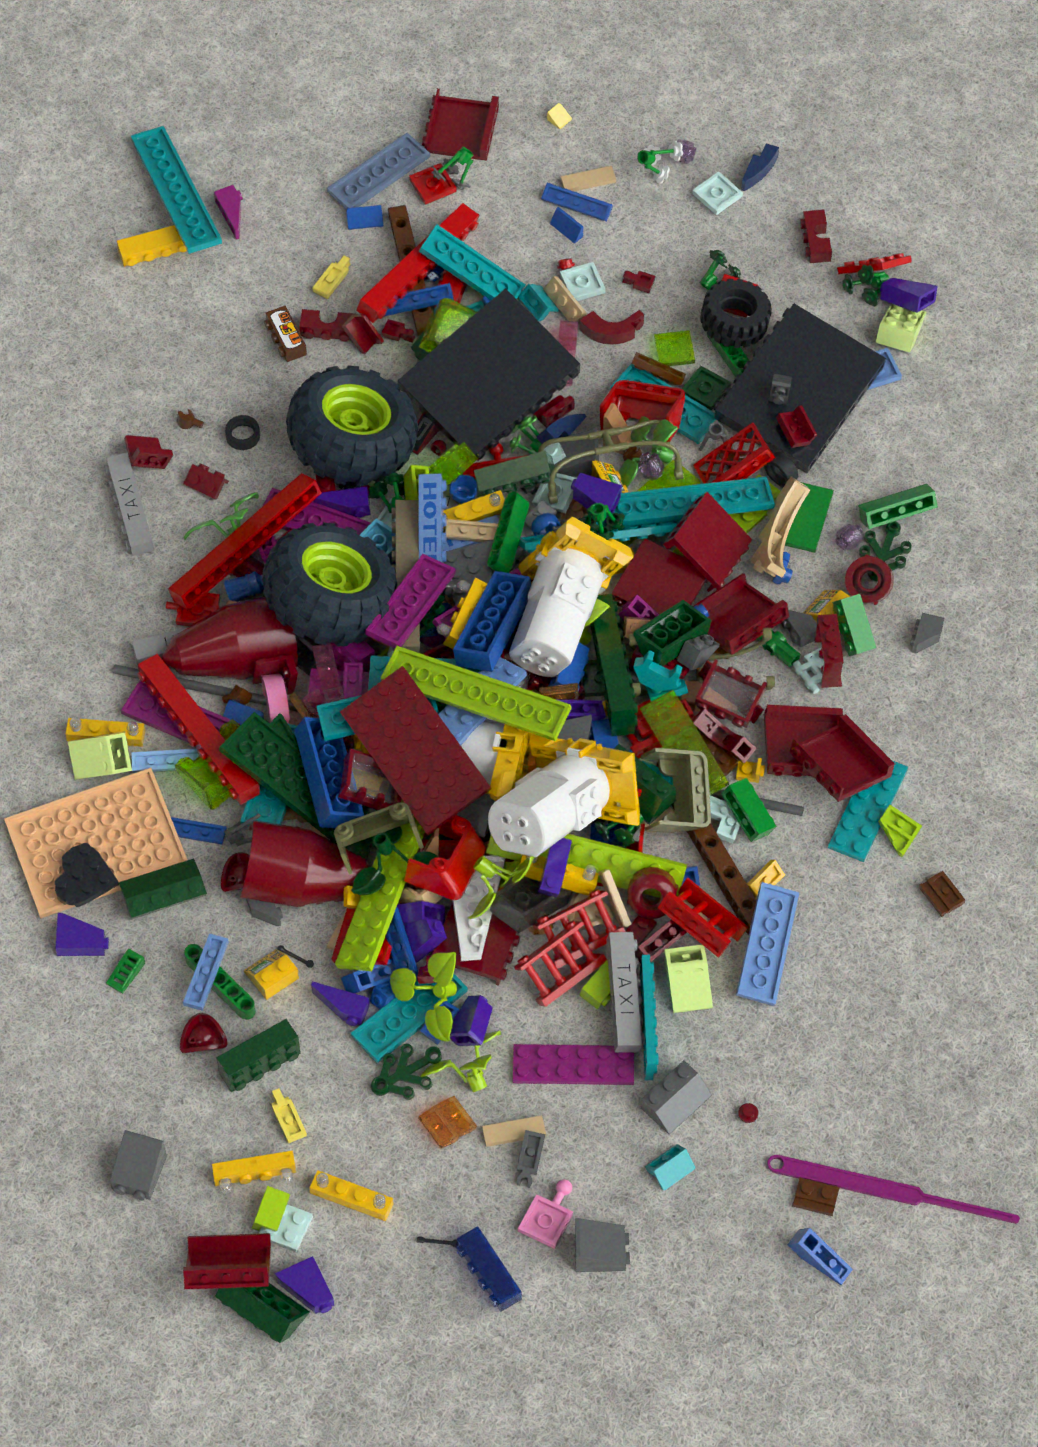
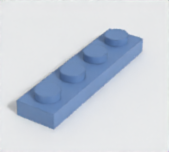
(205, 972)

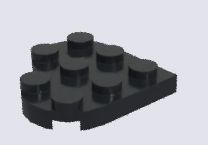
(84, 876)

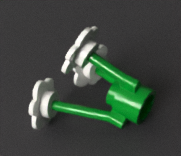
(650, 156)

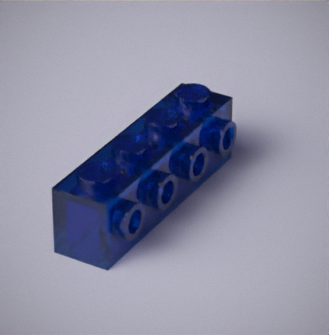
(489, 1269)

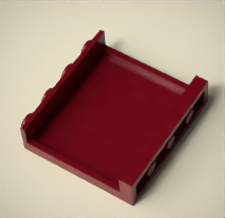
(460, 124)
(710, 540)
(658, 578)
(741, 614)
(789, 722)
(843, 759)
(496, 951)
(228, 1261)

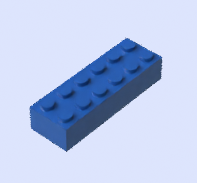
(492, 621)
(324, 772)

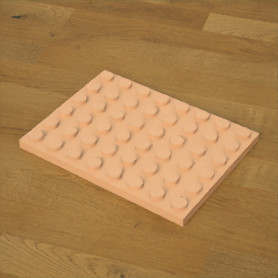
(118, 819)

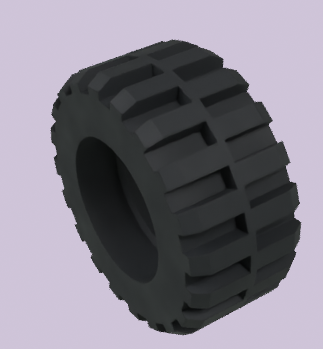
(740, 296)

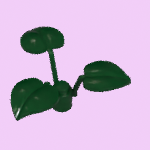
(371, 880)

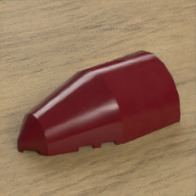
(231, 641)
(296, 866)

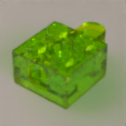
(453, 462)

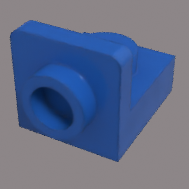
(382, 995)

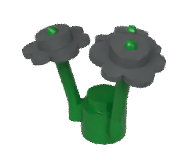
(462, 156)

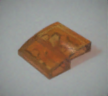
(447, 1122)

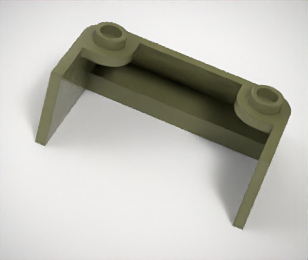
(692, 789)
(371, 825)

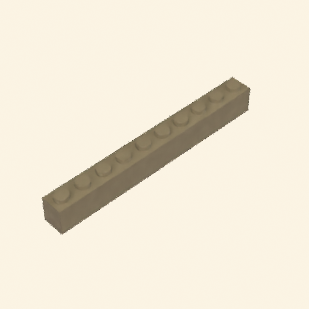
(406, 551)

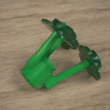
(718, 258)
(868, 277)

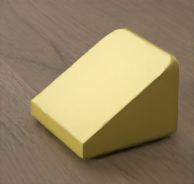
(558, 116)

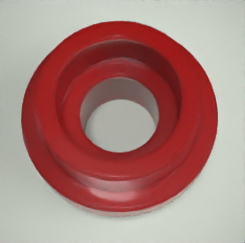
(565, 264)

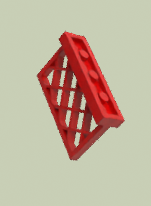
(739, 470)

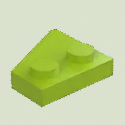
(899, 829)

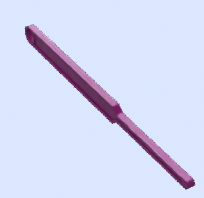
(878, 1187)

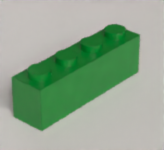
(897, 506)

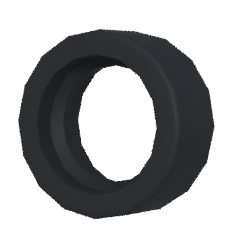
(242, 444)
(781, 469)

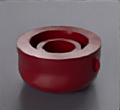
(854, 576)
(649, 879)

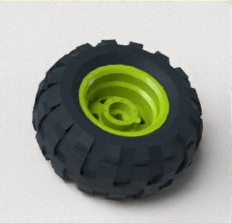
(351, 425)
(328, 583)

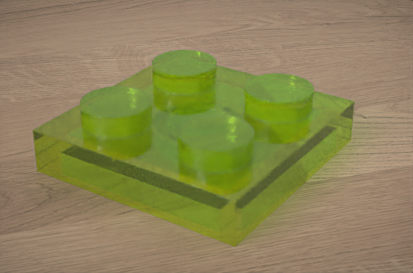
(674, 348)

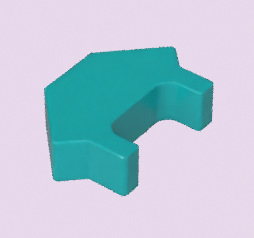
(655, 675)

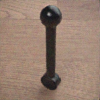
(309, 963)
(420, 1239)

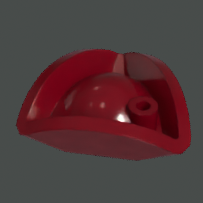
(234, 872)
(202, 1034)

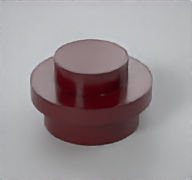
(748, 1113)

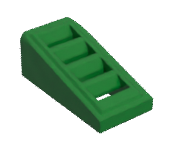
(125, 960)

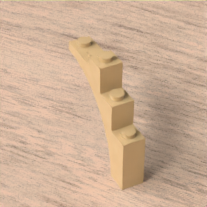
(773, 536)

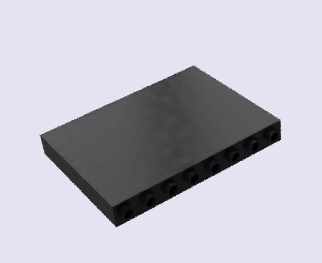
(489, 375)
(827, 379)

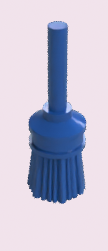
(244, 586)

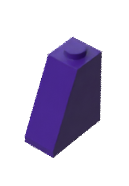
(908, 294)
(592, 490)
(420, 911)
(424, 936)
(79, 938)
(471, 1022)
(307, 1285)

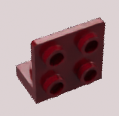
(147, 452)
(282, 664)

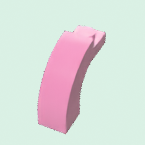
(275, 696)

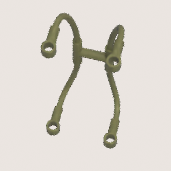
(610, 447)
(767, 635)

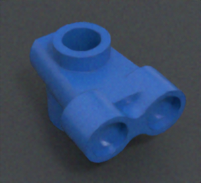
(787, 576)

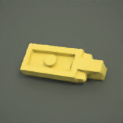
(332, 277)
(287, 1117)

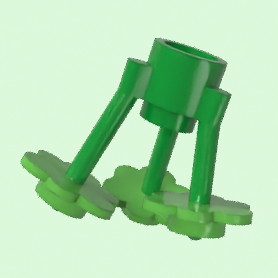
(535, 445)

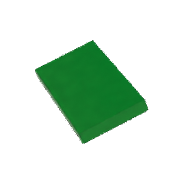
(810, 519)

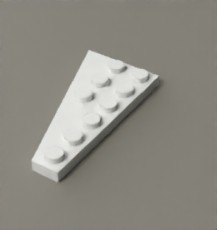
(473, 932)

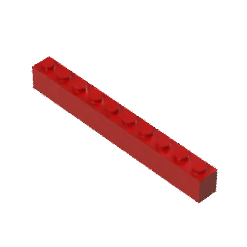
(412, 268)
(244, 541)
(197, 727)

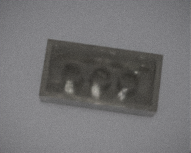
(522, 905)

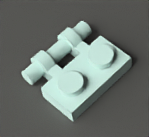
(813, 663)

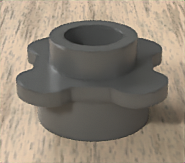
(450, 589)

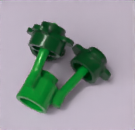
(598, 513)

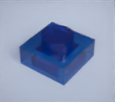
(434, 275)

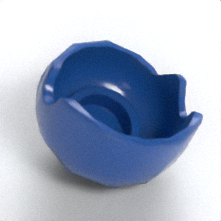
(463, 489)
(543, 523)

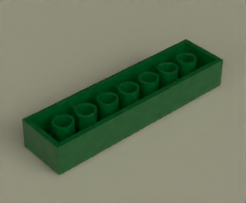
(613, 670)

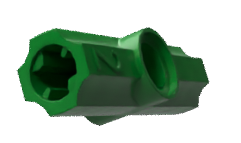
(779, 647)

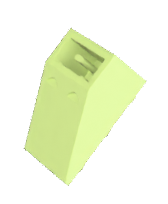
(900, 328)
(100, 755)
(688, 978)

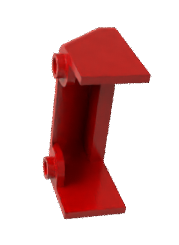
(647, 400)
(450, 876)

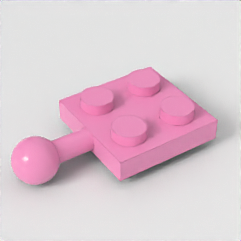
(546, 1218)

